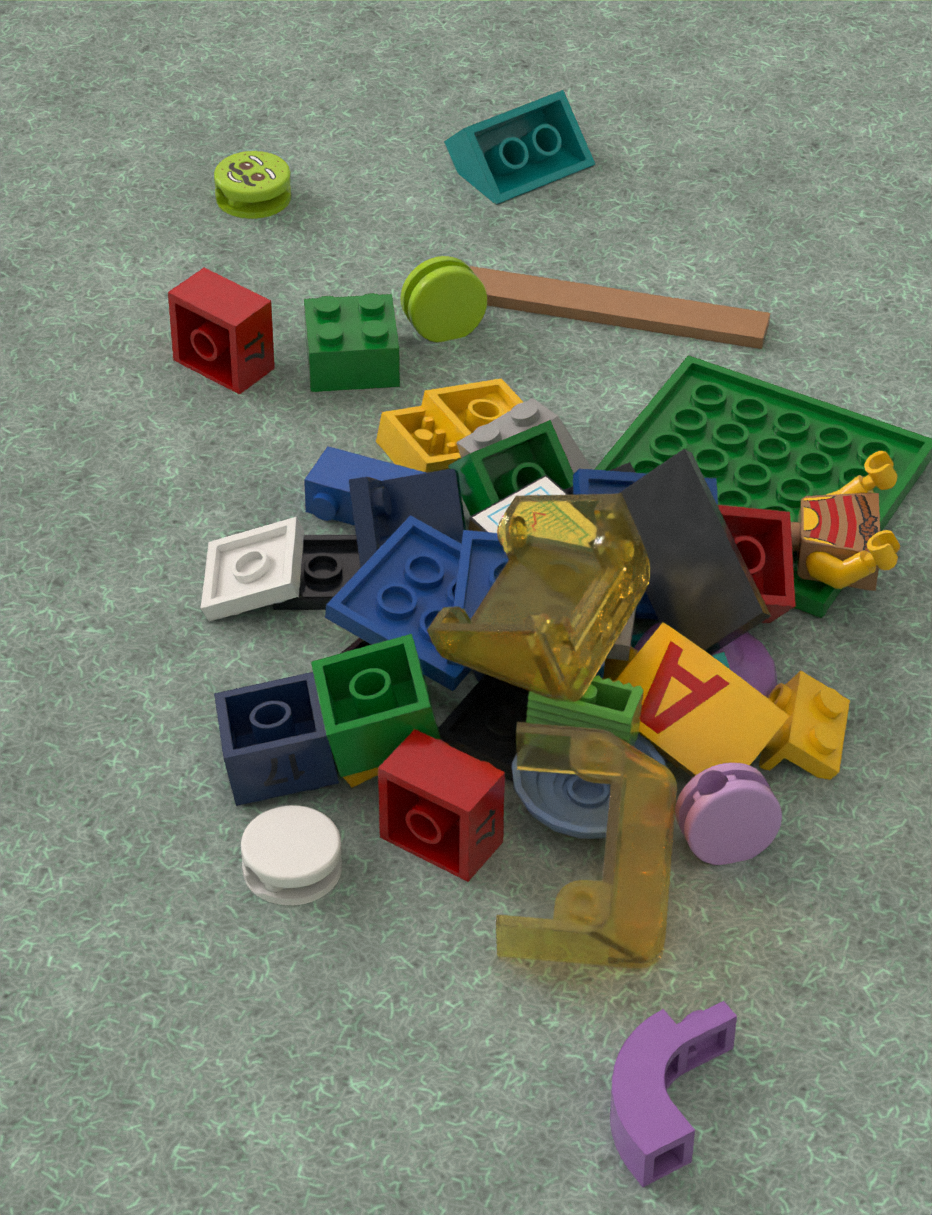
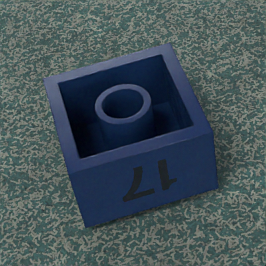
(274, 739)

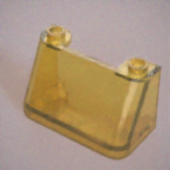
(559, 598)

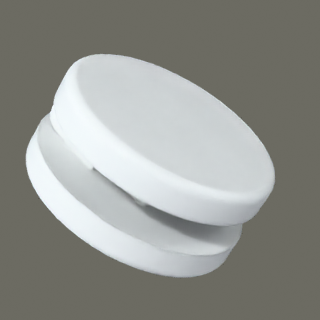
(291, 855)

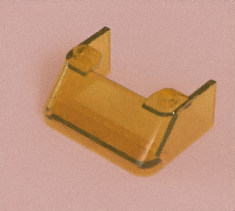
(626, 912)

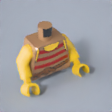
(841, 533)

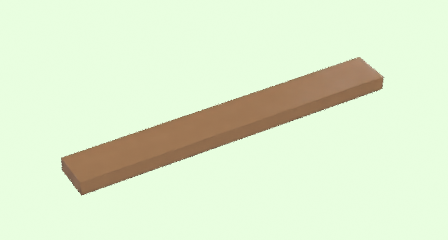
(624, 308)

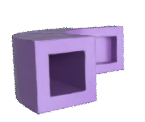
(643, 1119)

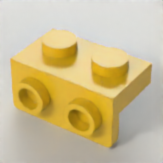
(813, 731)

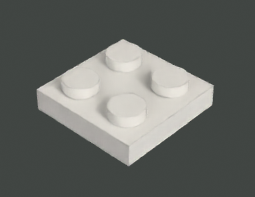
(253, 569)

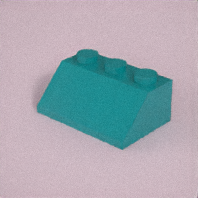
(521, 148)

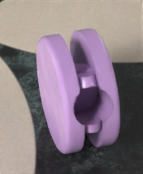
(728, 813)

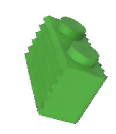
(603, 706)

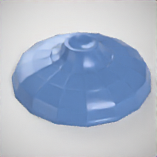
(567, 801)

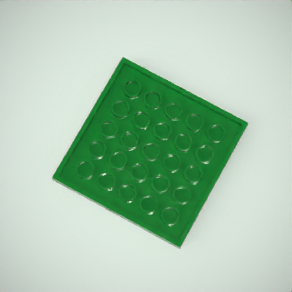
(767, 448)

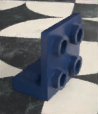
(386, 504)

